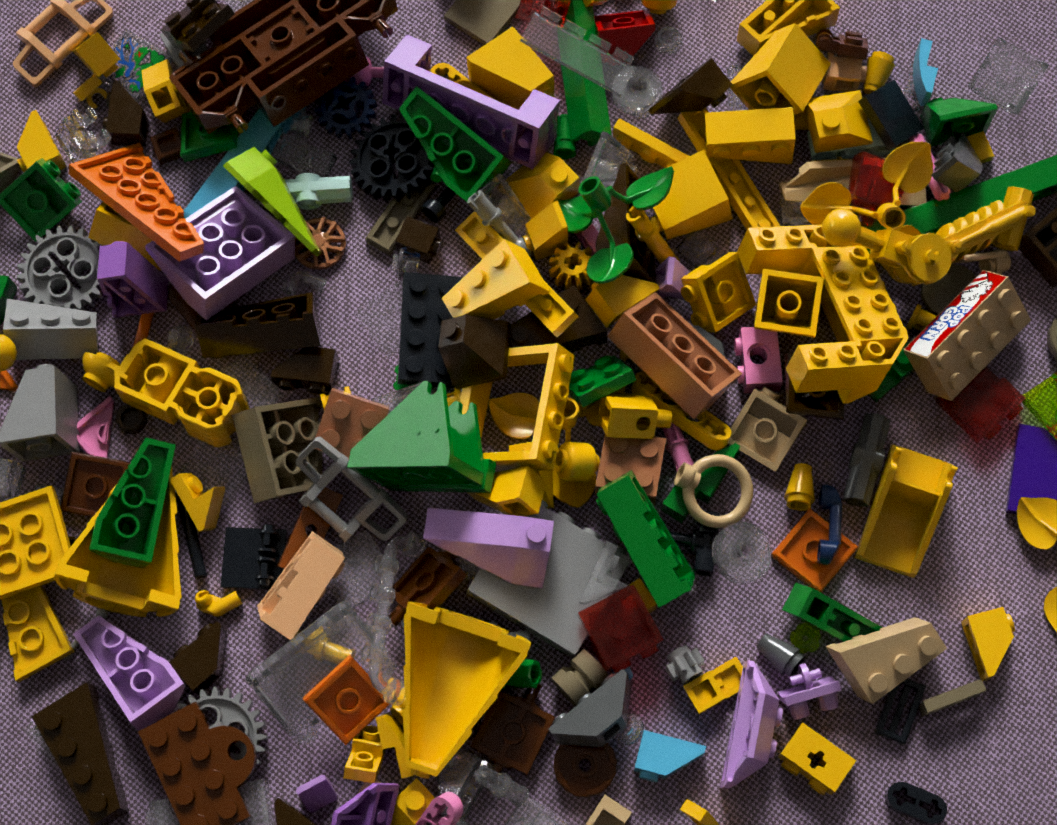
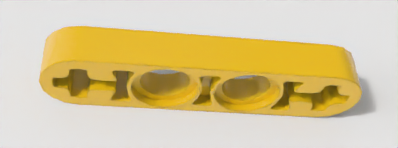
(714, 435)

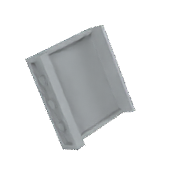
(552, 610)

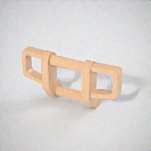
(55, 59)

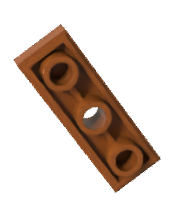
(312, 519)

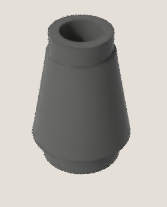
(781, 654)

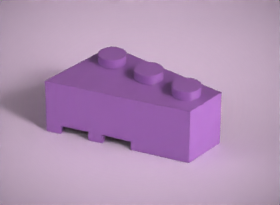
(130, 281)

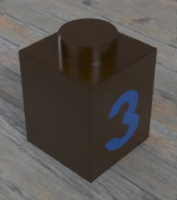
(419, 240)

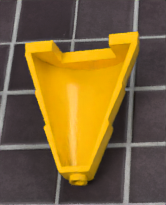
(122, 586)
(450, 680)

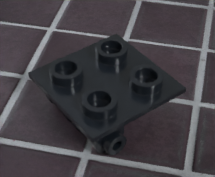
(252, 557)

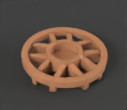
(323, 241)

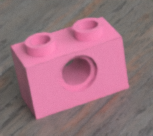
(766, 345)

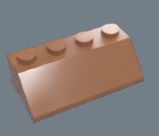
(673, 354)

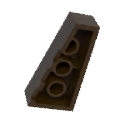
(260, 327)

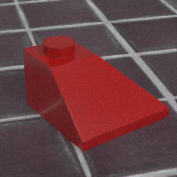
(625, 30)

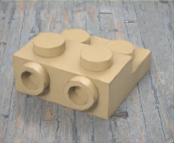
(766, 429)

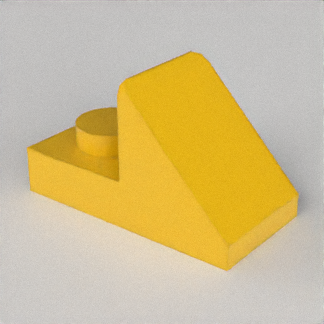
(201, 506)

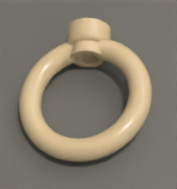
(689, 476)

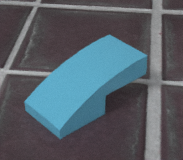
(923, 75)

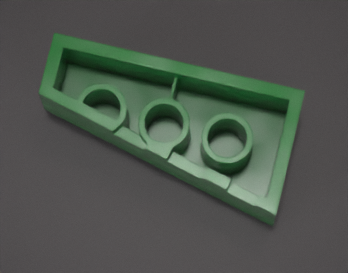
(646, 538)

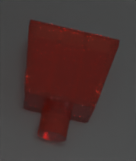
(868, 185)

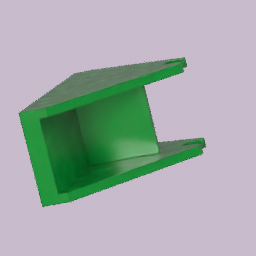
(423, 444)

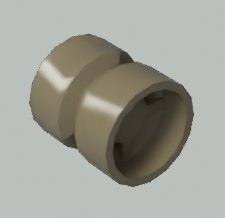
(580, 677)

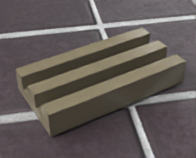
(951, 697)

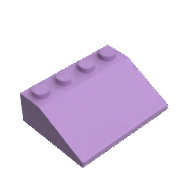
(239, 252)

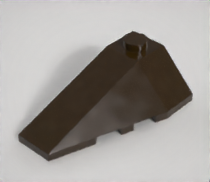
(623, 232)

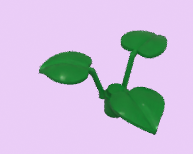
(594, 199)

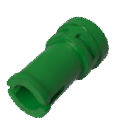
(563, 145)

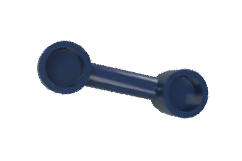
(830, 500)

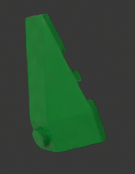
(453, 148)
(132, 514)

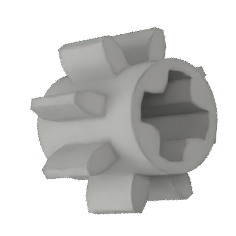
(684, 664)

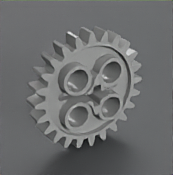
(44, 287)
(232, 712)

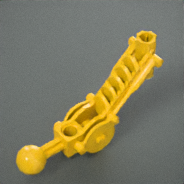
(930, 255)

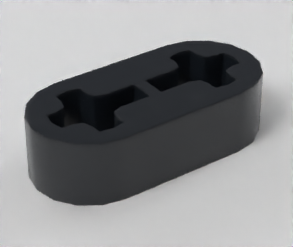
(919, 796)

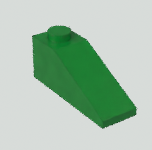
(826, 614)

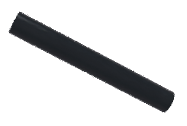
(192, 541)

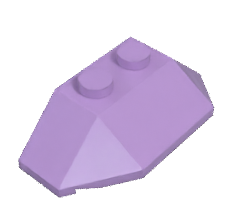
(751, 728)

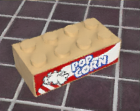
(967, 334)

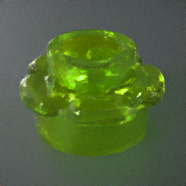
(805, 630)

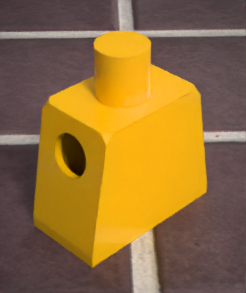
(631, 416)

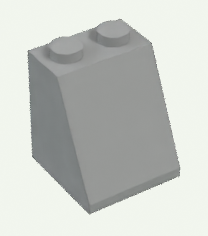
(42, 416)

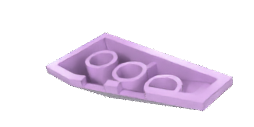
(500, 543)
(136, 677)

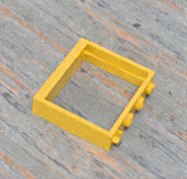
(550, 409)

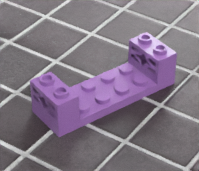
(515, 133)

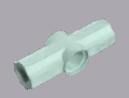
(312, 190)

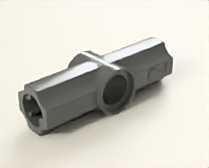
(866, 460)

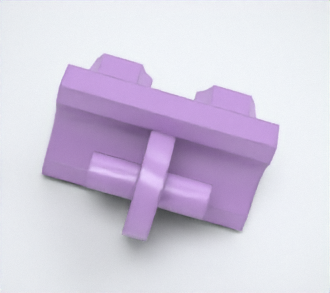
(823, 689)

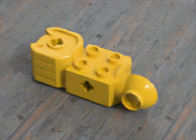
(171, 389)

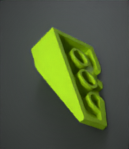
(267, 184)

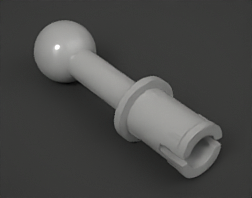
(490, 215)

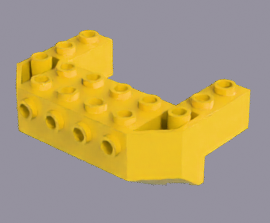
(852, 299)

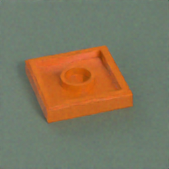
(800, 550)
(346, 700)

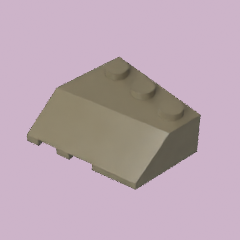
(272, 441)

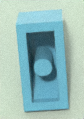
(664, 755)

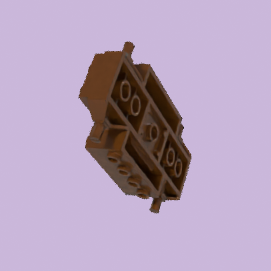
(277, 57)

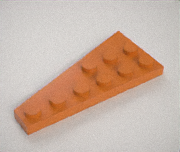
(141, 196)

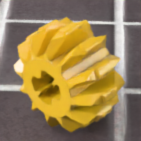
(563, 261)

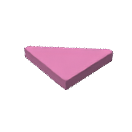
(96, 429)

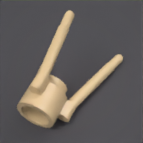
(993, 261)

